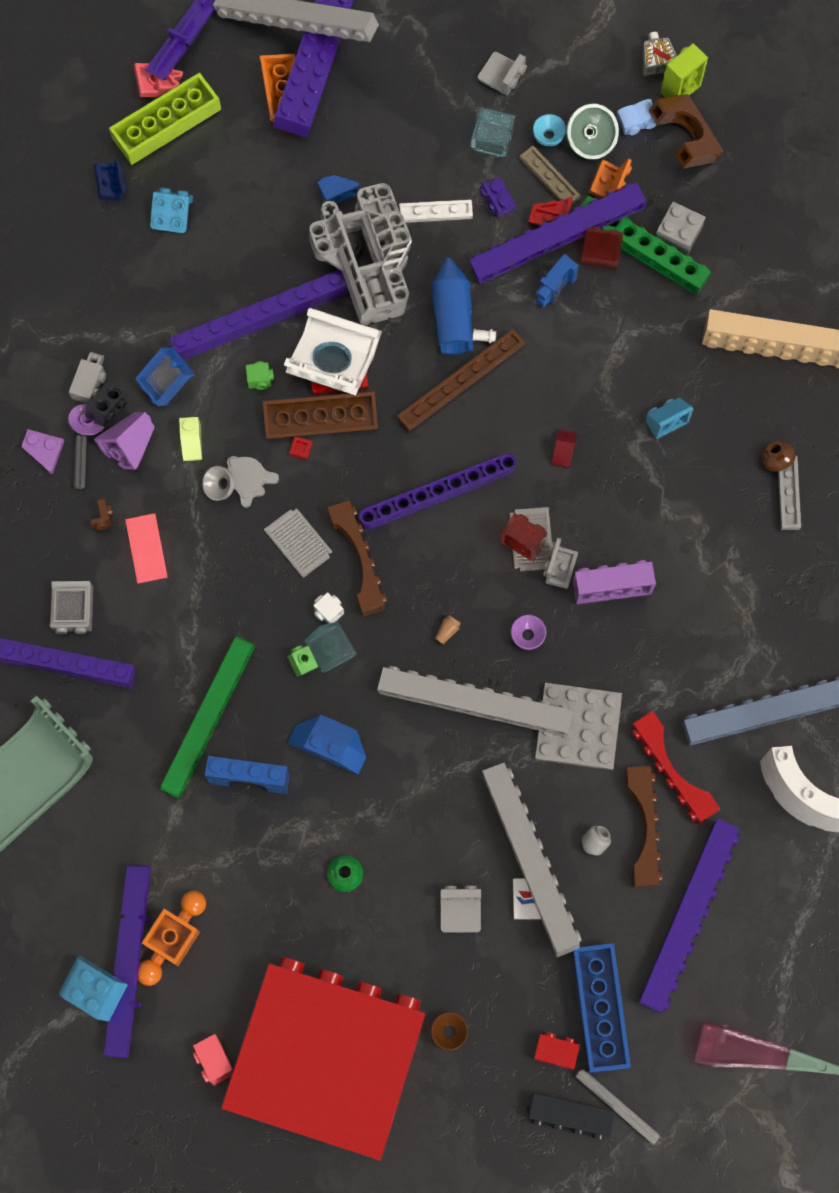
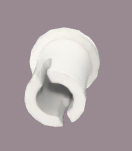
(483, 335)

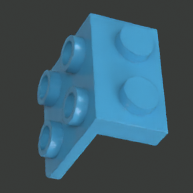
(170, 210)

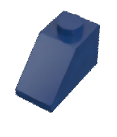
(337, 189)

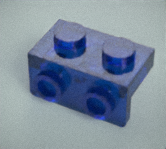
(110, 180)

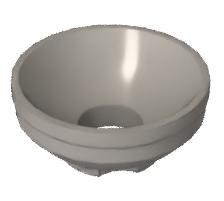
(212, 483)

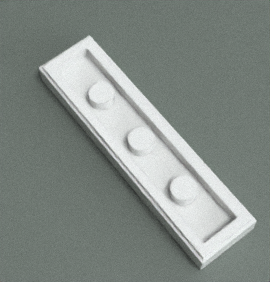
(436, 211)

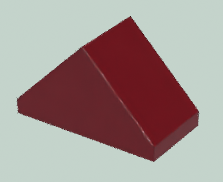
(564, 448)

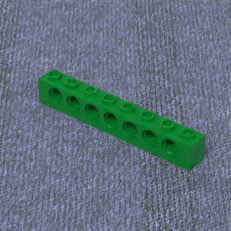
(660, 263)

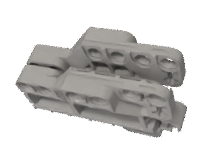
(379, 287)

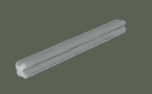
(615, 1104)

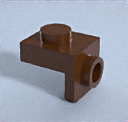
(105, 512)

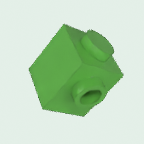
(259, 375)
(302, 660)

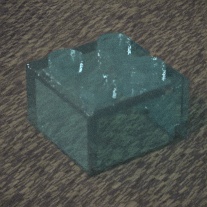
(493, 132)

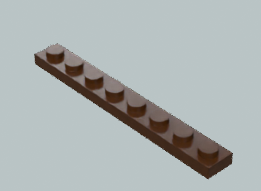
(460, 380)

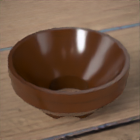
(780, 460)
(455, 1021)

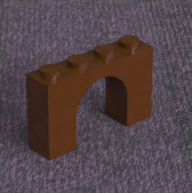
(683, 111)

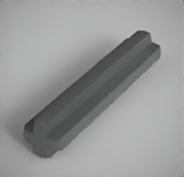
(80, 462)

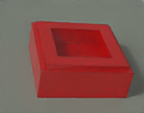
(300, 448)

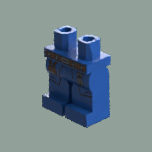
(550, 287)

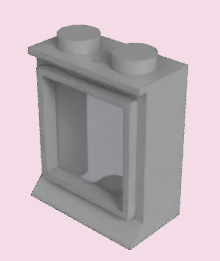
(71, 607)

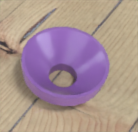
(531, 623)

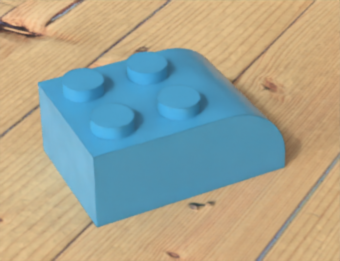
(92, 989)

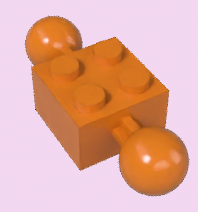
(171, 937)

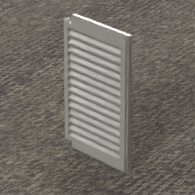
(541, 517)
(298, 542)

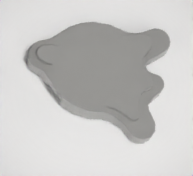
(249, 478)

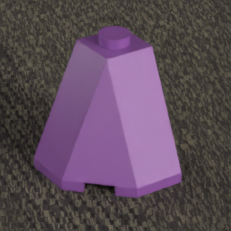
(127, 439)

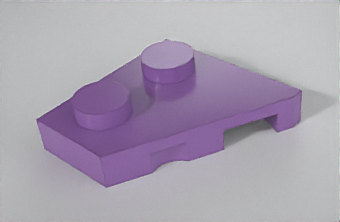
(43, 448)

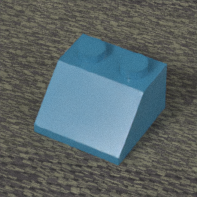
(668, 417)

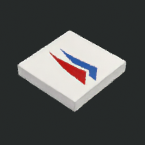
(523, 902)

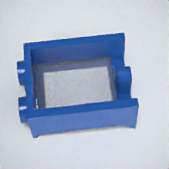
(164, 376)

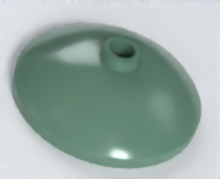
(603, 131)

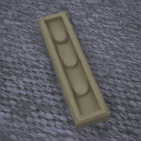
(548, 175)

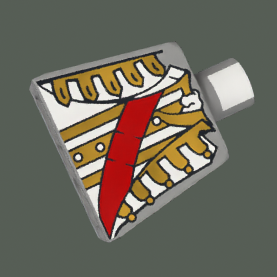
(656, 54)

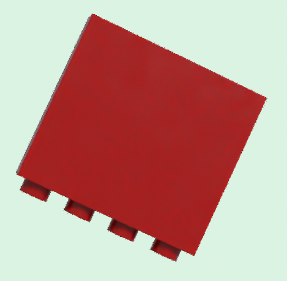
(325, 1058)

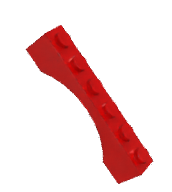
(697, 801)

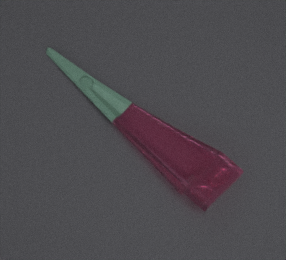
(734, 1048)

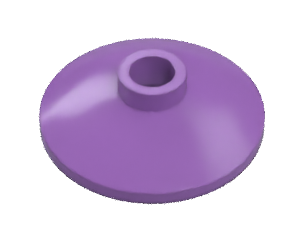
(78, 419)

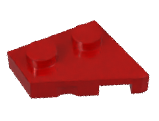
(549, 211)

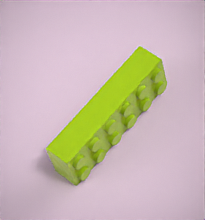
(165, 118)

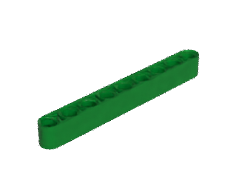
(207, 717)

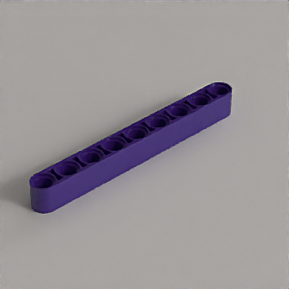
(444, 484)

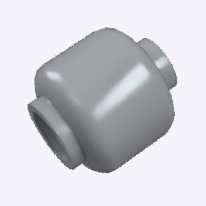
(596, 840)

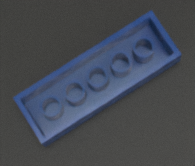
(601, 1008)

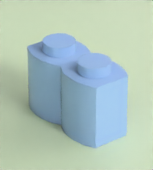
(636, 117)

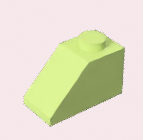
(191, 438)

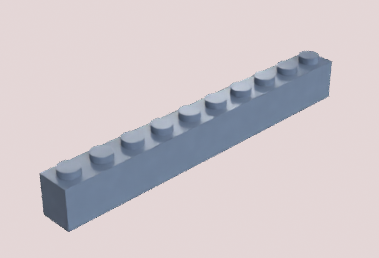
(761, 713)

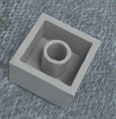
(680, 227)

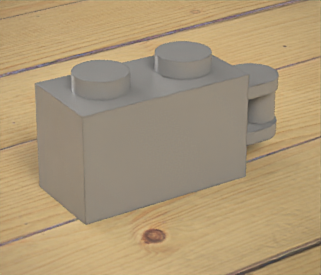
(88, 378)

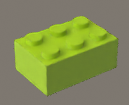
(684, 72)

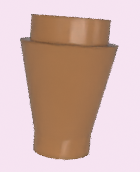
(447, 629)

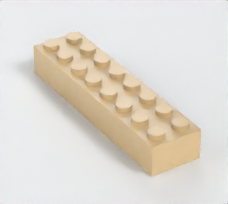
(772, 338)

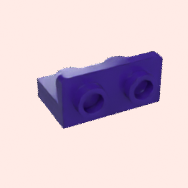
(498, 197)

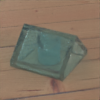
(330, 646)

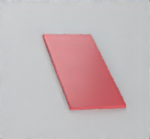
(146, 548)

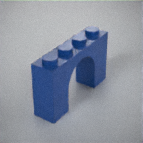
(223, 770)

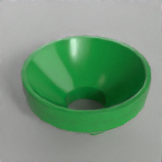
(345, 884)

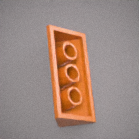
(275, 77)

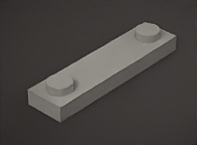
(789, 497)

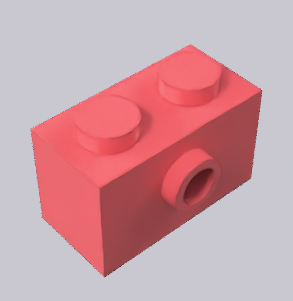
(213, 1059)

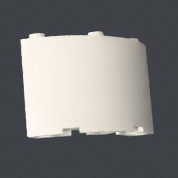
(796, 792)

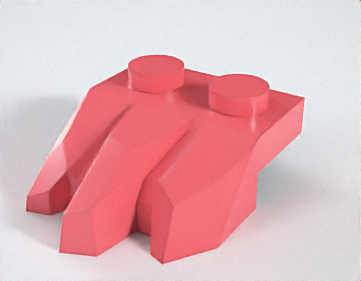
(153, 86)

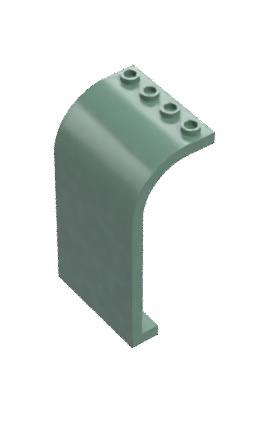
(37, 769)

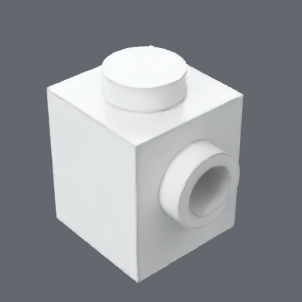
(328, 608)

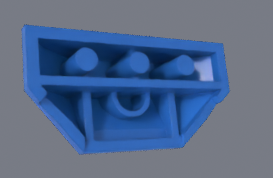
(330, 742)

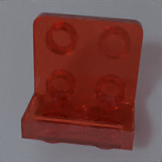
(602, 247)

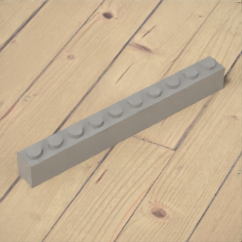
(302, 17)
(475, 702)
(531, 860)

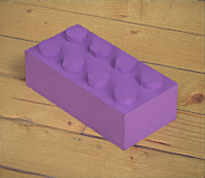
(614, 582)

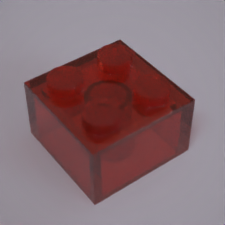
(524, 536)

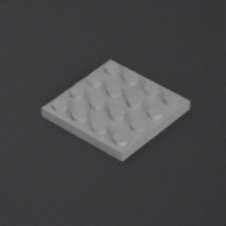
(592, 729)

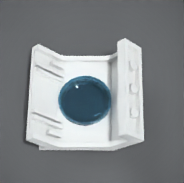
(334, 351)

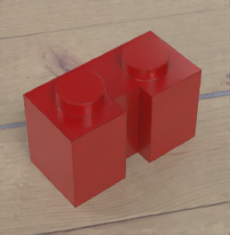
(556, 1051)

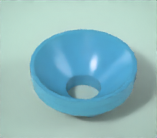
(549, 123)

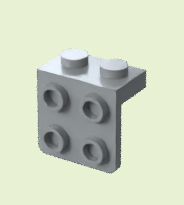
(502, 72)
(561, 566)
(460, 909)

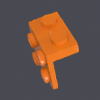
(609, 178)

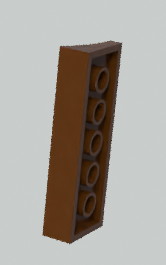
(320, 415)

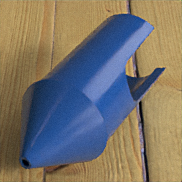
(452, 309)

